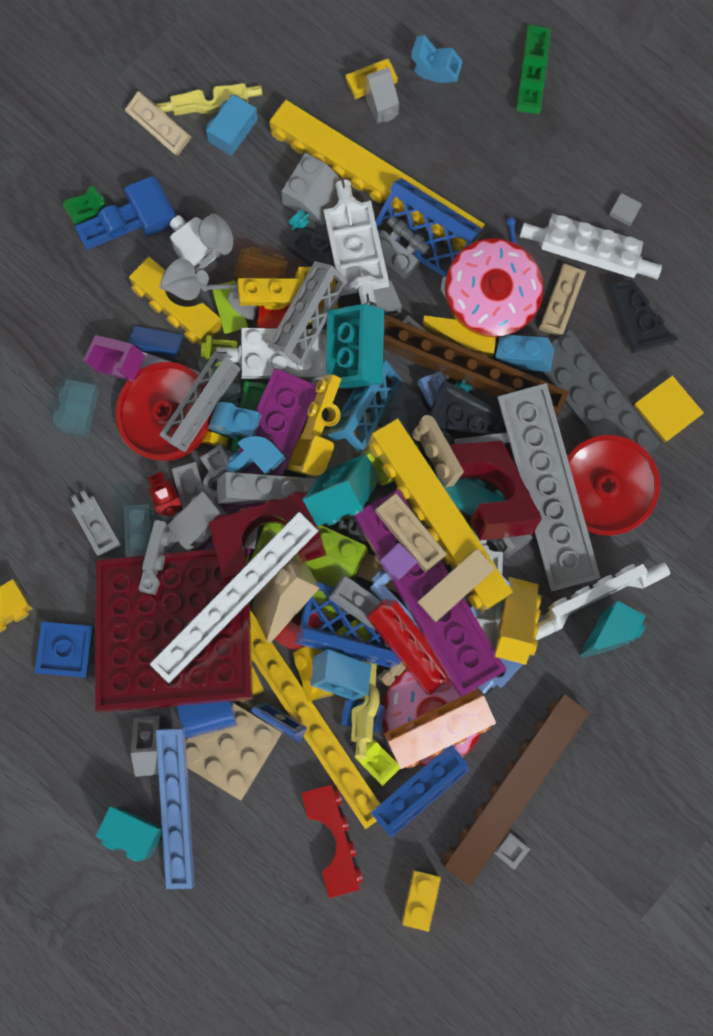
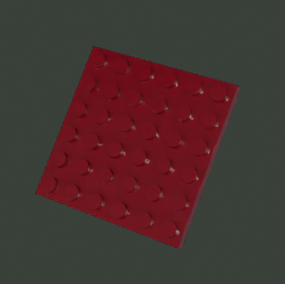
(140, 625)

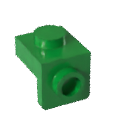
(84, 207)

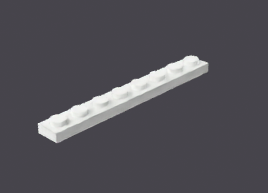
(234, 597)

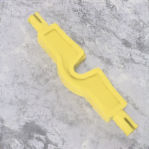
(196, 102)
(364, 715)

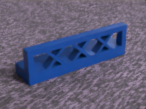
(420, 791)

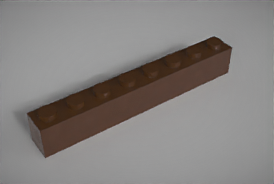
(461, 362)
(516, 789)

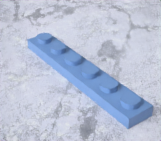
(175, 808)

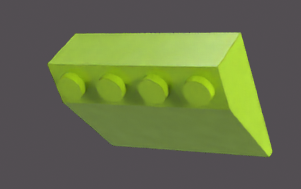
(342, 559)

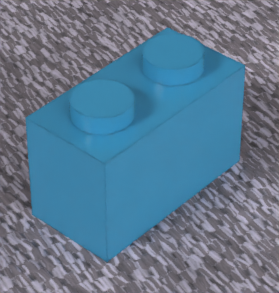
(231, 124)
(525, 352)
(340, 674)

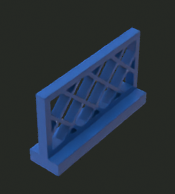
(431, 209)
(347, 646)

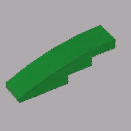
(533, 69)

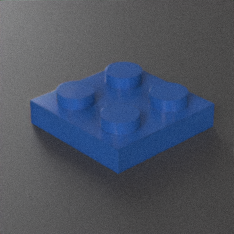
(64, 650)

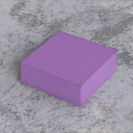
(398, 561)

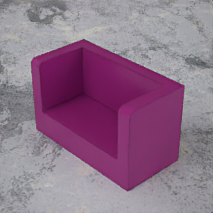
(114, 358)

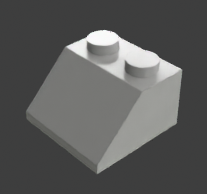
(311, 188)

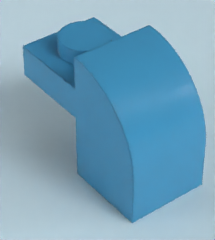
(435, 64)
(234, 421)
(255, 450)

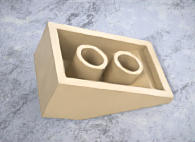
(283, 597)

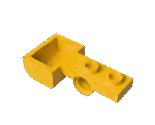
(274, 293)
(312, 451)

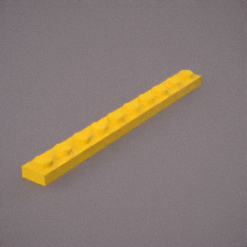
(317, 733)

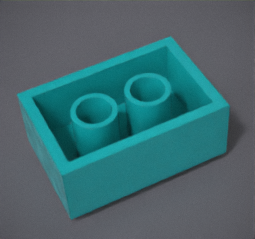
(355, 345)
(341, 490)

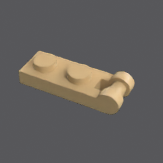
(438, 450)

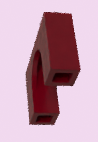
(499, 519)
(233, 530)

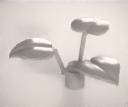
(186, 281)

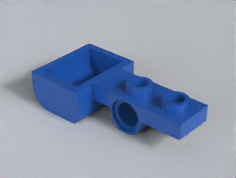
(146, 210)
(206, 718)

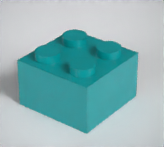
(129, 833)

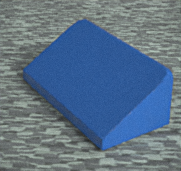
(156, 341)
(280, 721)

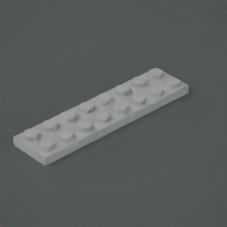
(548, 477)

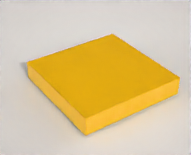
(668, 409)

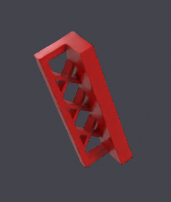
(408, 645)

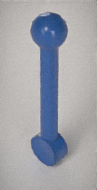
(511, 222)

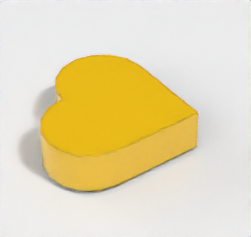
(215, 439)

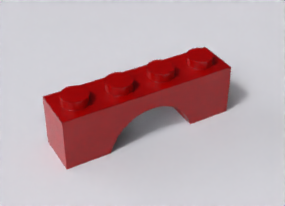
(340, 875)

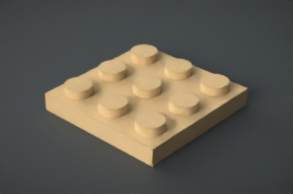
(234, 754)

